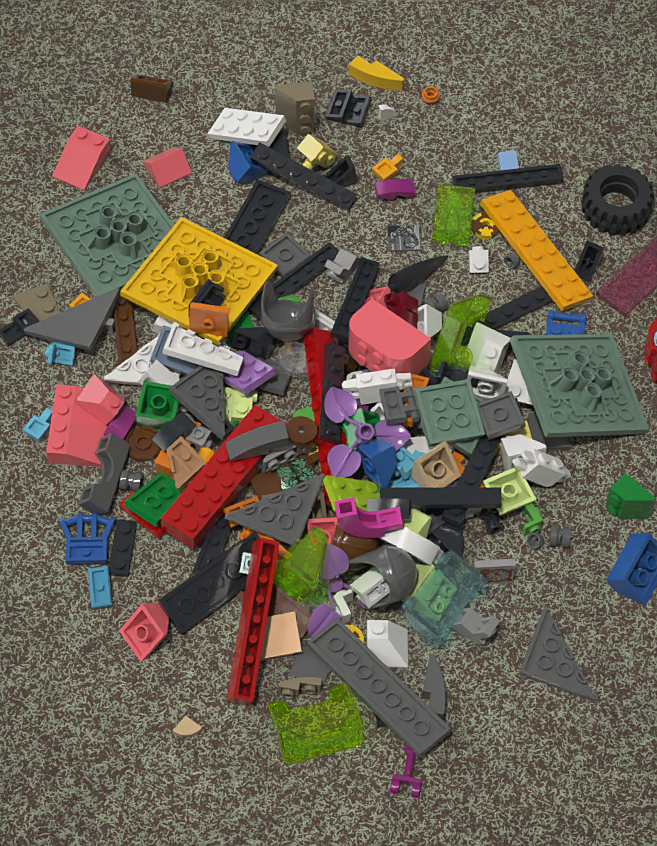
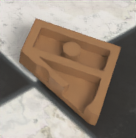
(184, 462)

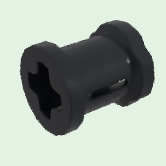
(487, 516)

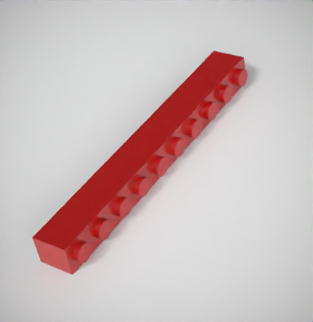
(314, 348)

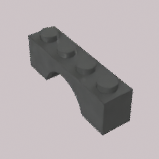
(112, 454)

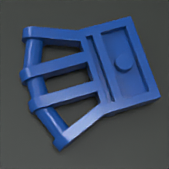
(87, 549)

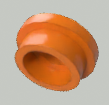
(430, 91)

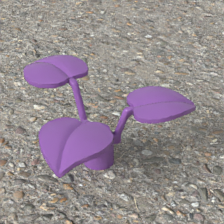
(343, 460)
(334, 564)

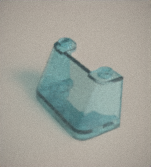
(442, 597)

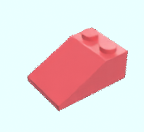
(82, 157)

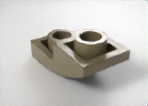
(291, 687)

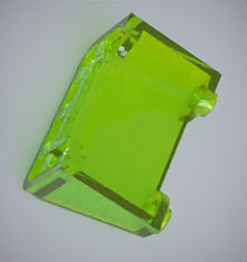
(458, 317)
(302, 564)
(317, 727)

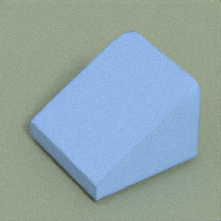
(507, 160)

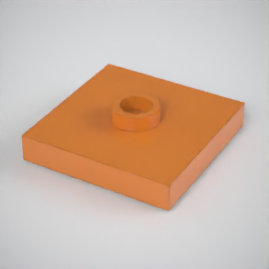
(209, 319)

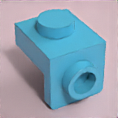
(60, 353)

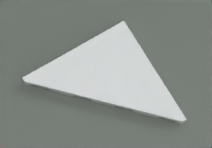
(133, 368)

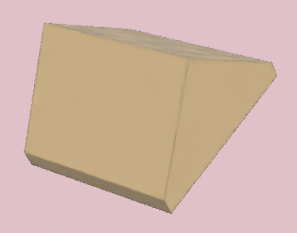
(435, 467)

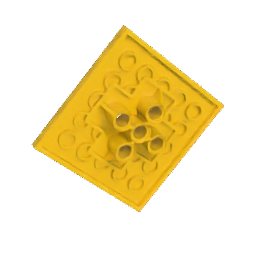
(184, 264)

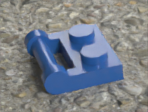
(565, 329)

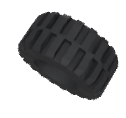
(615, 218)

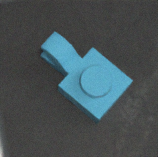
(39, 426)

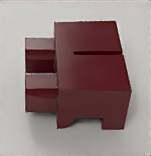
(403, 306)

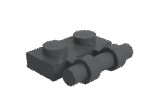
(393, 407)

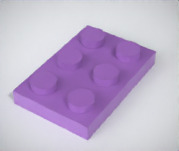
(251, 374)

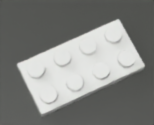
(247, 126)

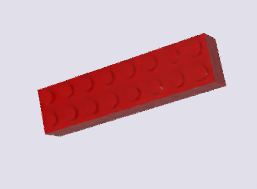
(214, 486)

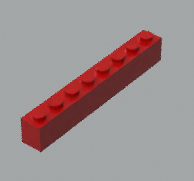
(252, 621)

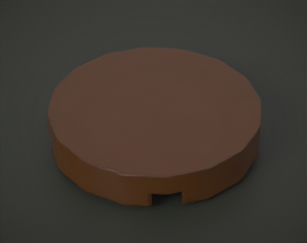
(146, 448)

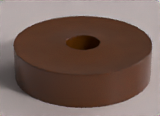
(305, 424)

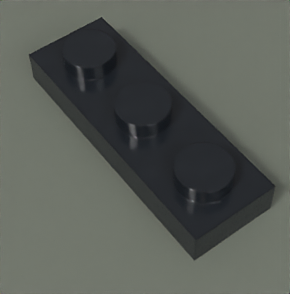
(122, 548)

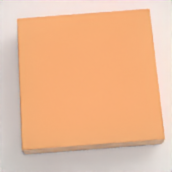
(281, 636)

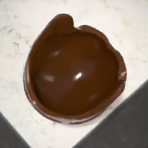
(354, 546)

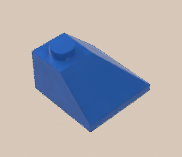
(240, 165)
(378, 460)

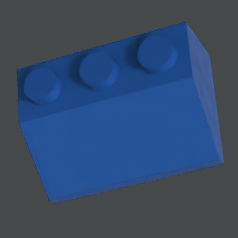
(636, 569)

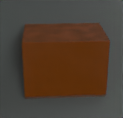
(150, 88)

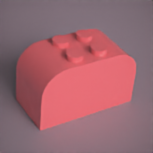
(387, 341)

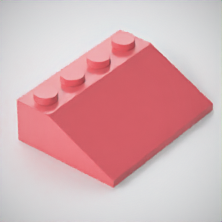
(73, 430)

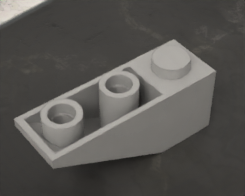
(283, 454)

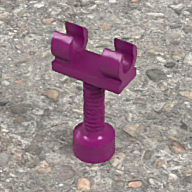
(406, 778)

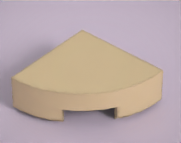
(187, 728)

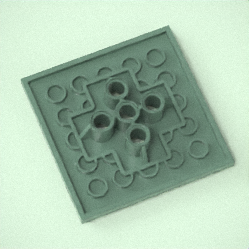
(108, 232)
(578, 385)

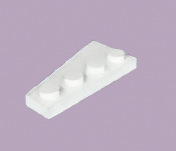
(191, 348)

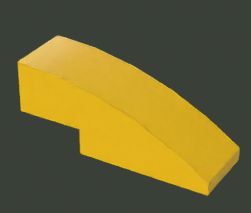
(375, 74)

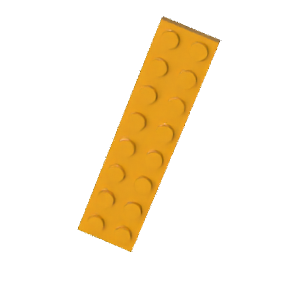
(536, 250)

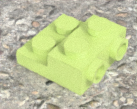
(237, 404)

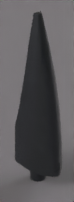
(412, 275)

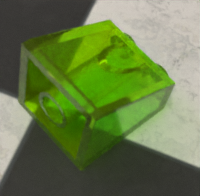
(453, 214)

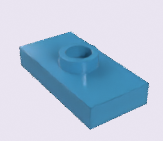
(100, 587)

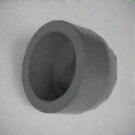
(512, 257)
(532, 537)

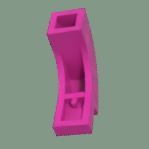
(366, 523)

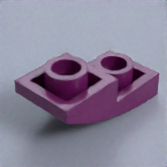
(390, 188)
(121, 422)

